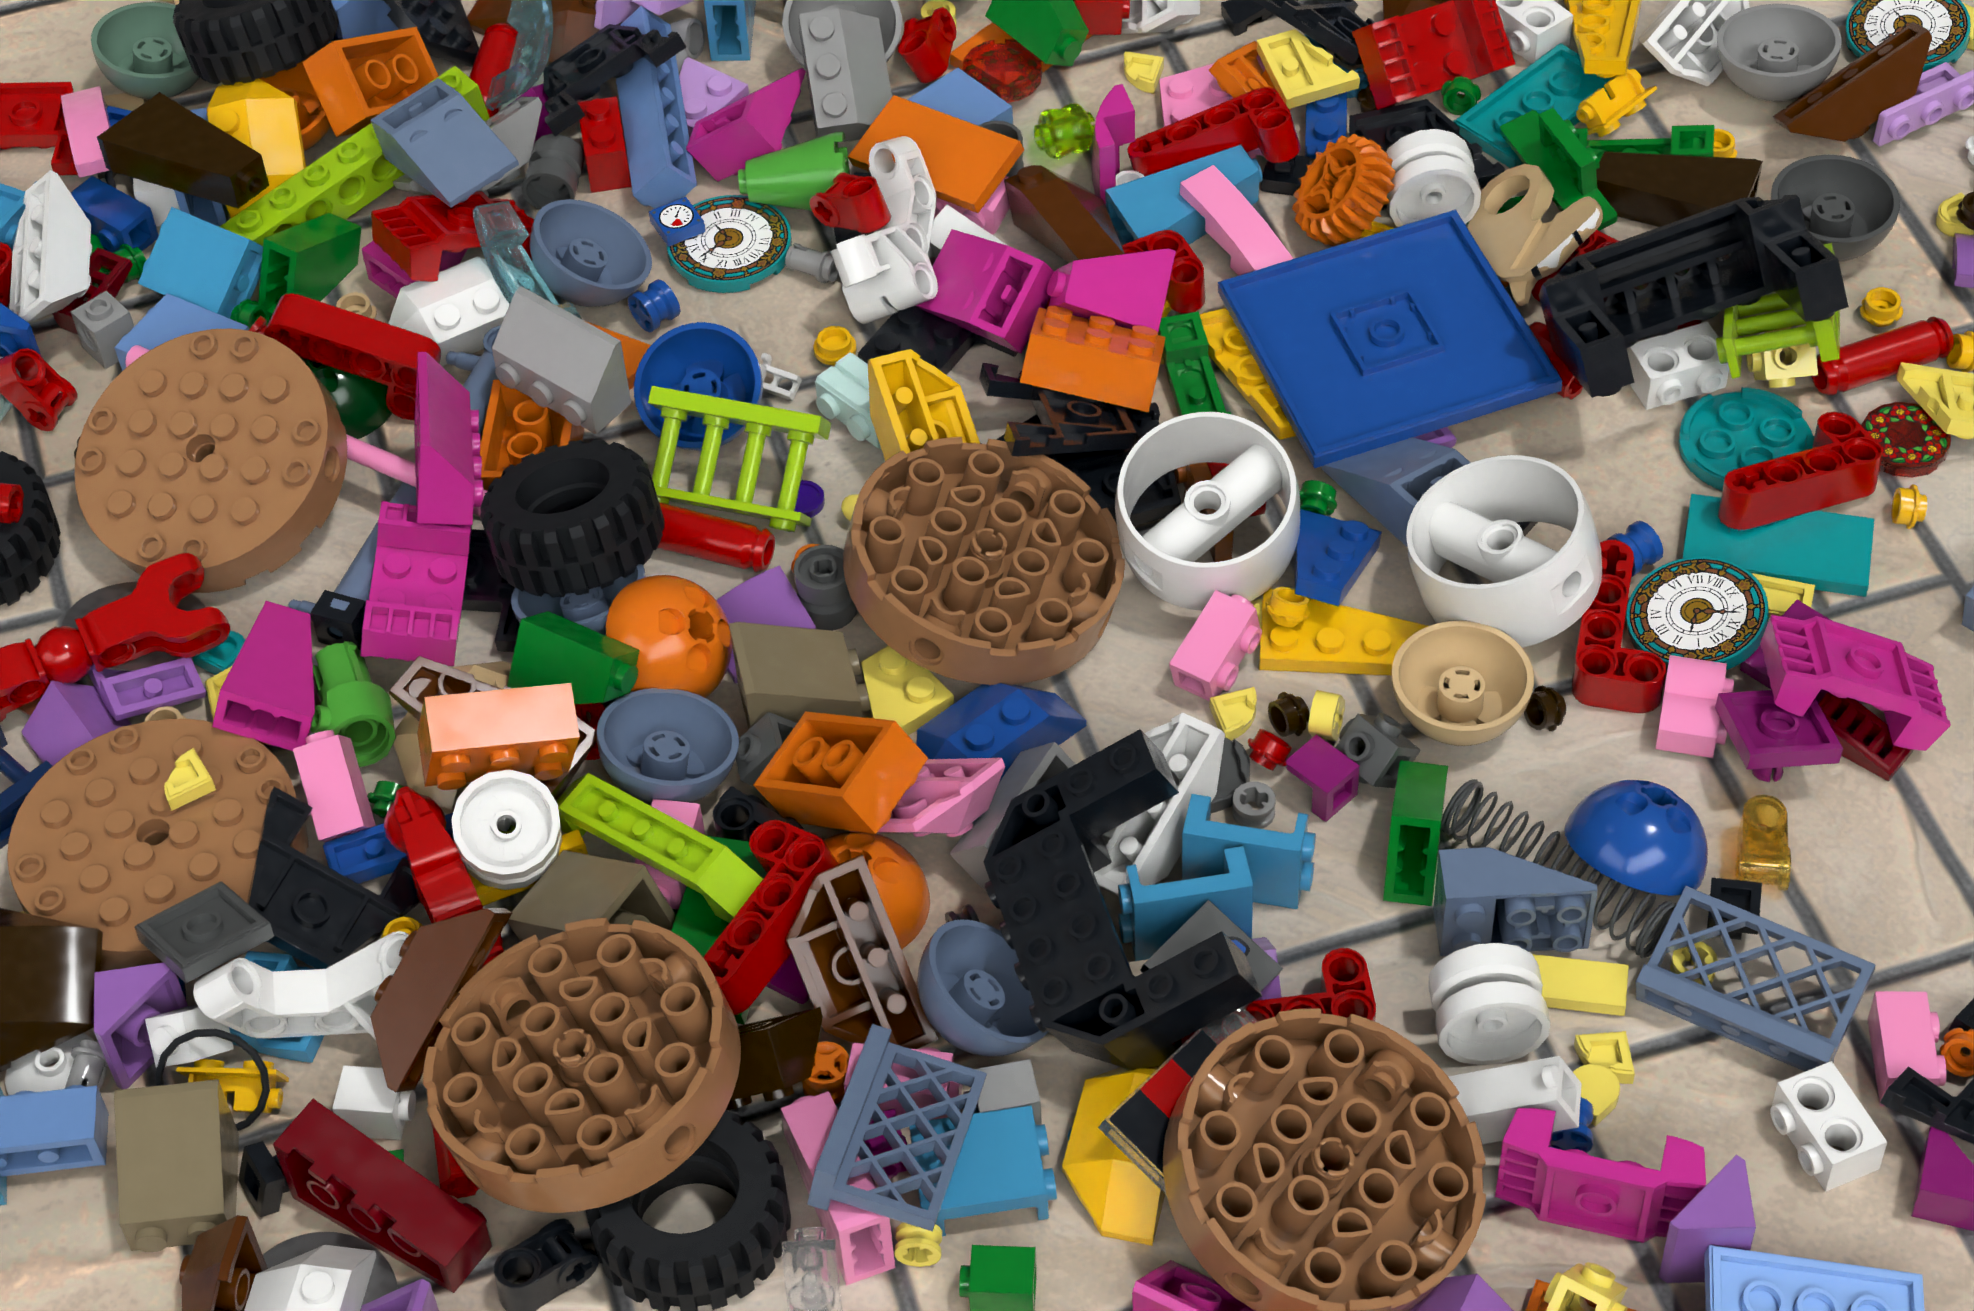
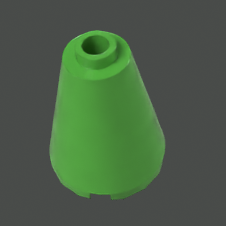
(795, 172)

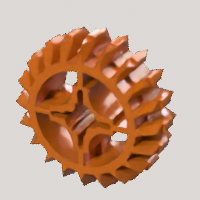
(1343, 190)

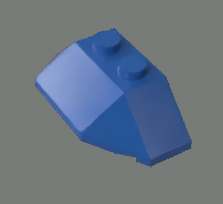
(999, 724)

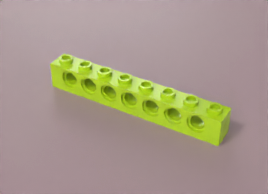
(337, 181)

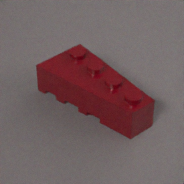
(380, 1197)

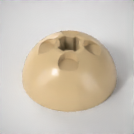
(1462, 682)

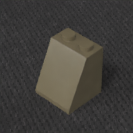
(795, 672)
(589, 888)
(174, 1163)

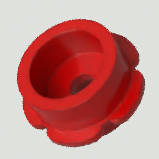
(1268, 749)

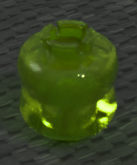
(1064, 131)

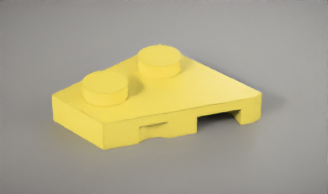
(1302, 70)
(1943, 395)
(903, 690)

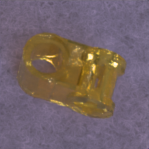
(1762, 851)

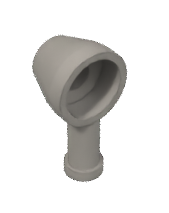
(692, 35)

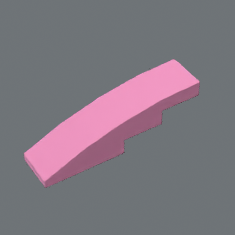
(85, 120)
(1233, 222)

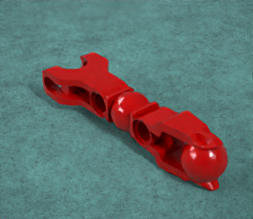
(116, 634)
(441, 881)

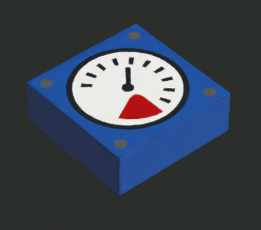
(677, 221)

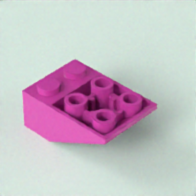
(745, 127)
(989, 289)

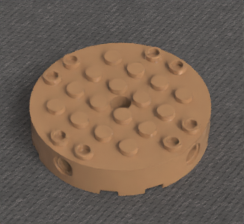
(212, 454)
(982, 562)
(109, 851)
(582, 1066)
(1310, 1096)

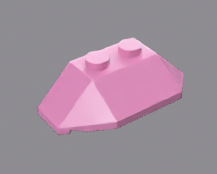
(946, 797)

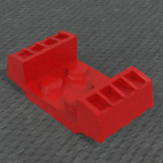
(1430, 46)
(425, 226)

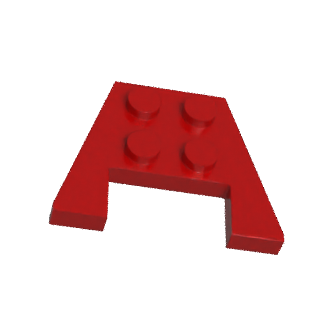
(35, 118)

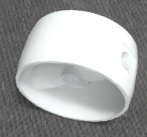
(1473, 524)
(1168, 551)

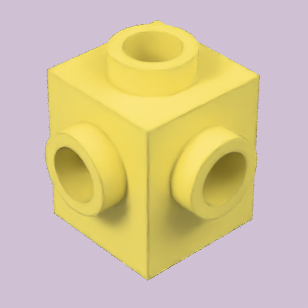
(1783, 364)
(1586, 1281)

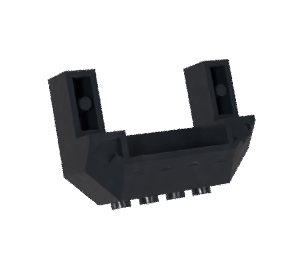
(1684, 275)
(1064, 933)

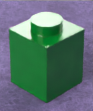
(1000, 1278)

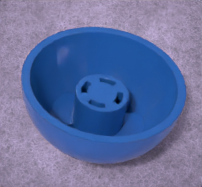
(698, 361)
(1640, 837)

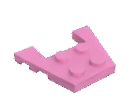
(1192, 93)

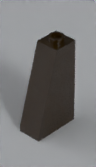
(183, 153)
(1673, 187)

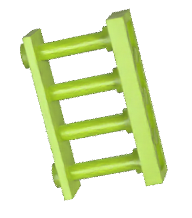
(1733, 345)
(759, 424)

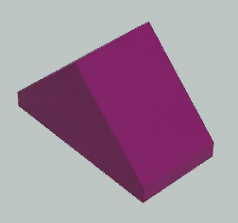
(1944, 1183)

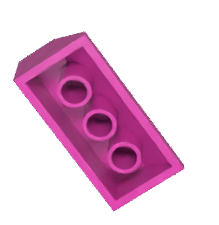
(445, 447)

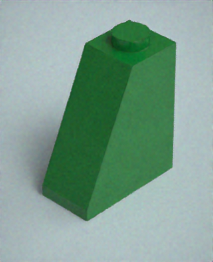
(1044, 27)
(308, 259)
(561, 652)
(1415, 833)

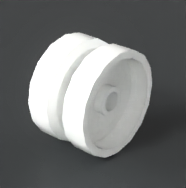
(1432, 177)
(494, 805)
(1488, 1004)

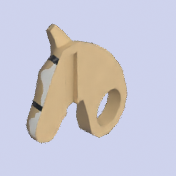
(1517, 240)

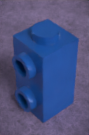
(115, 215)

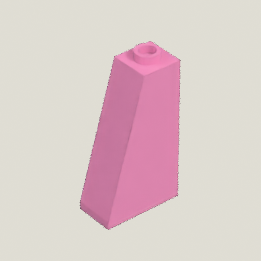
(860, 1235)

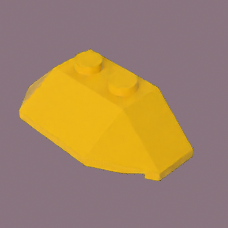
(266, 123)
(915, 404)
(1104, 1179)

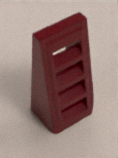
(111, 283)
(1866, 724)

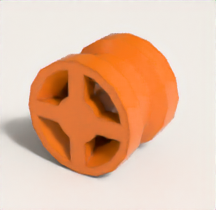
(829, 1061)

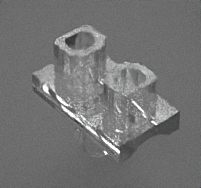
(811, 1271)

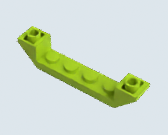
(659, 842)

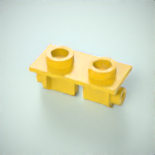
(1603, 113)
(242, 1081)

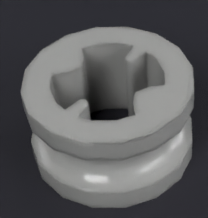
(1264, 798)

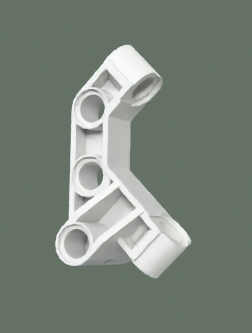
(892, 265)
(300, 1000)

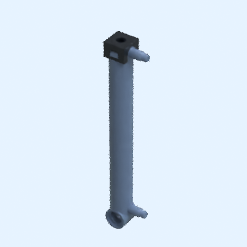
(340, 613)

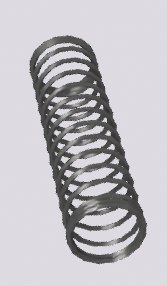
(1473, 812)

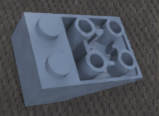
(442, 143)
(1394, 478)
(1510, 901)

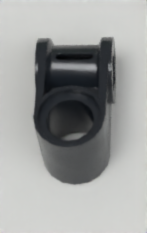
(546, 1264)

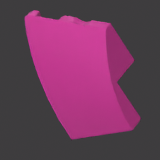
(1112, 129)

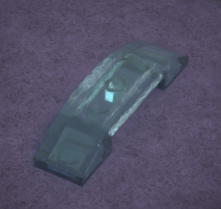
(531, 51)
(501, 242)

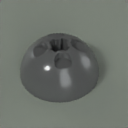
(1841, 201)

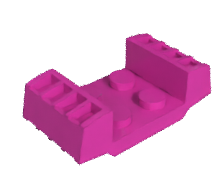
(415, 587)
(1855, 665)
(1593, 1191)

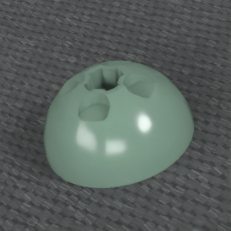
(142, 51)

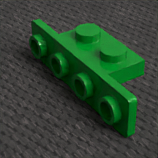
(1555, 148)

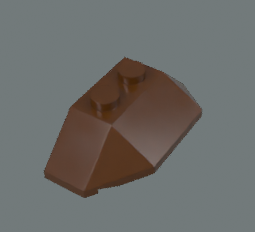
(1859, 92)
(855, 960)
(426, 982)

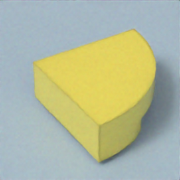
(1143, 70)
(1234, 711)
(187, 781)
(1609, 1051)

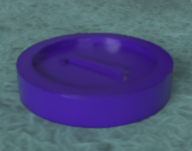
(810, 498)

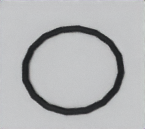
(230, 1037)

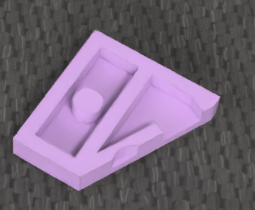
(707, 91)

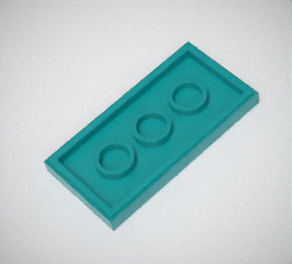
(1549, 82)
(1807, 548)

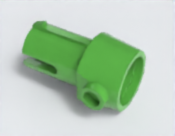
(352, 703)

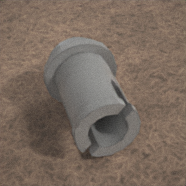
(812, 263)
(87, 1064)

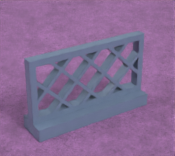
(1739, 1020)
(853, 1127)

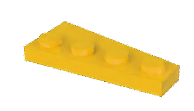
(1604, 34)
(1237, 363)
(1333, 640)

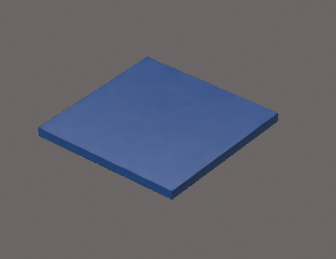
(1387, 338)

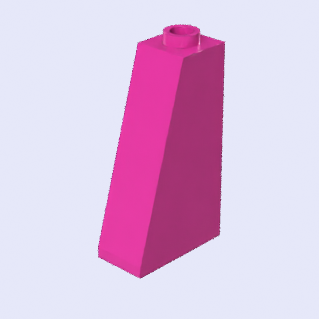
(271, 681)

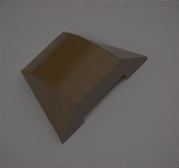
(44, 982)

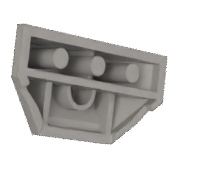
(514, 127)

